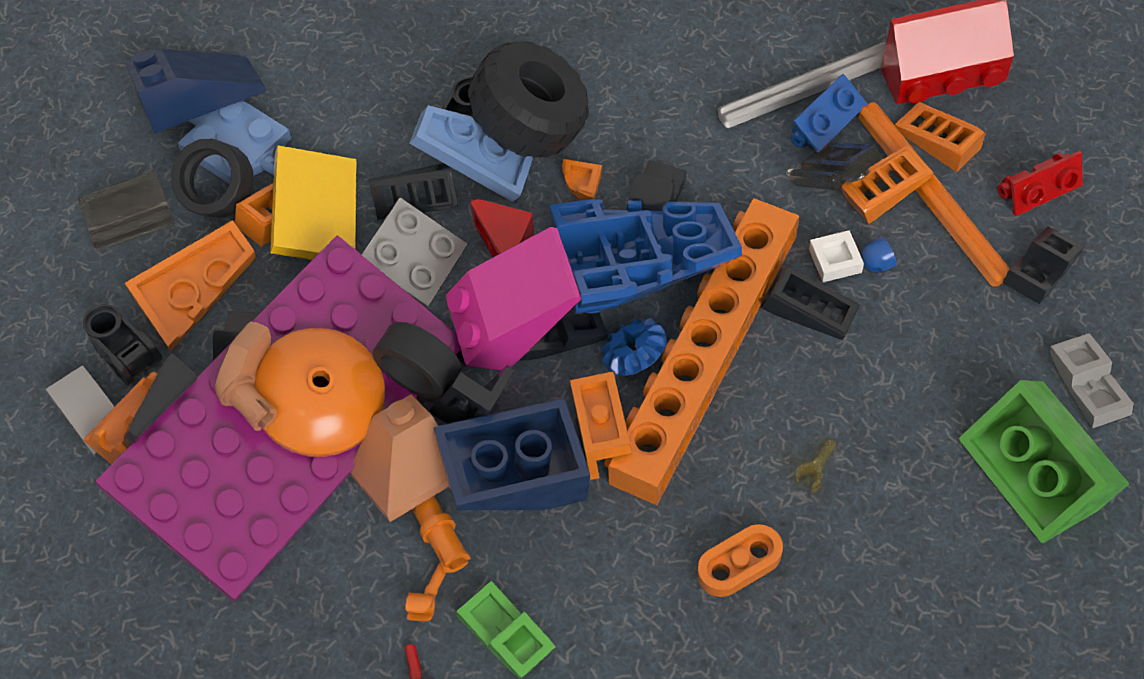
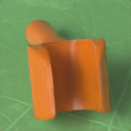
(422, 606)

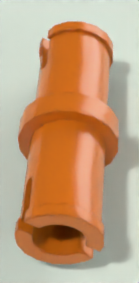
(439, 531)

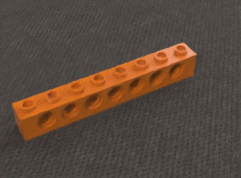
(649, 473)

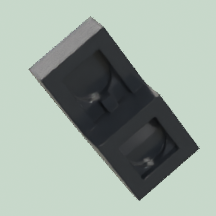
(1043, 264)
(568, 334)

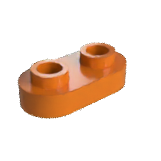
(736, 559)

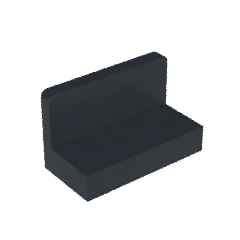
(467, 399)

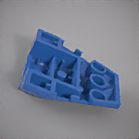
(640, 251)

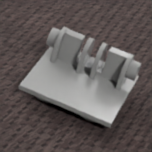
(414, 251)

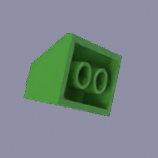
(1042, 460)

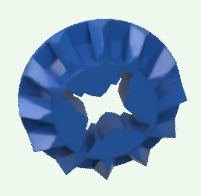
(649, 341)

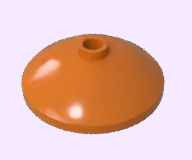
(316, 418)

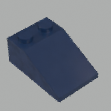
(189, 84)
(515, 459)

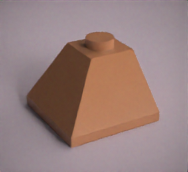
(400, 459)

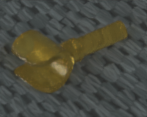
(816, 466)

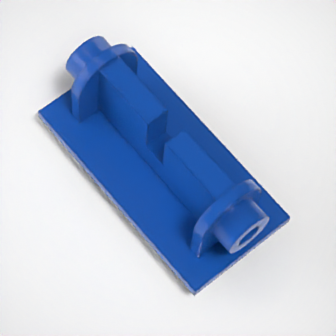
(827, 114)

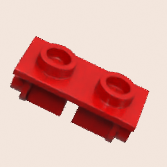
(1045, 183)

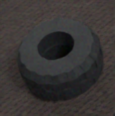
(528, 99)

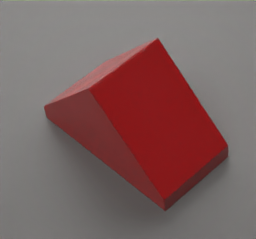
(501, 225)

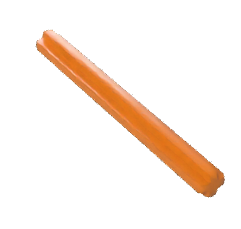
(938, 200)

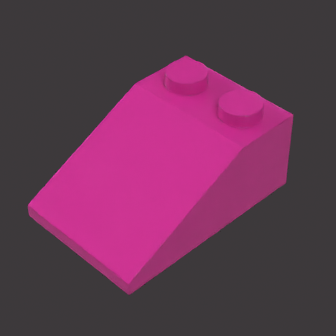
(512, 301)

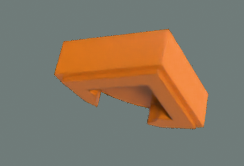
(582, 178)

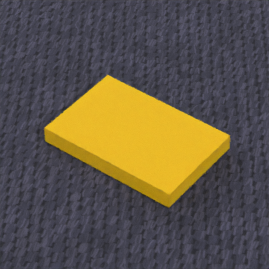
(311, 202)

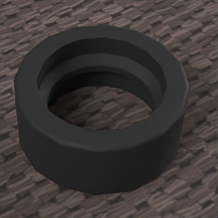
(185, 168)
(416, 360)

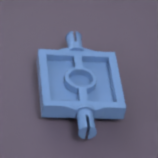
(243, 128)

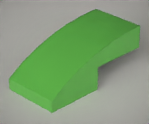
(505, 631)

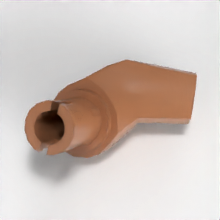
(237, 376)

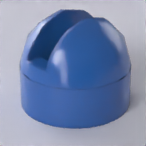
(878, 256)

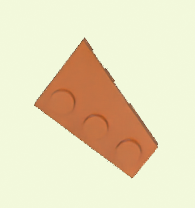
(190, 282)

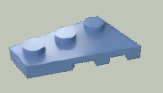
(466, 148)

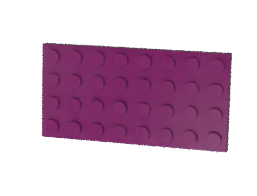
(231, 492)

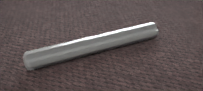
(800, 86)

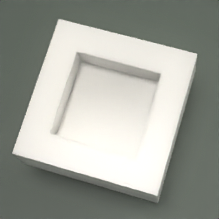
(836, 256)

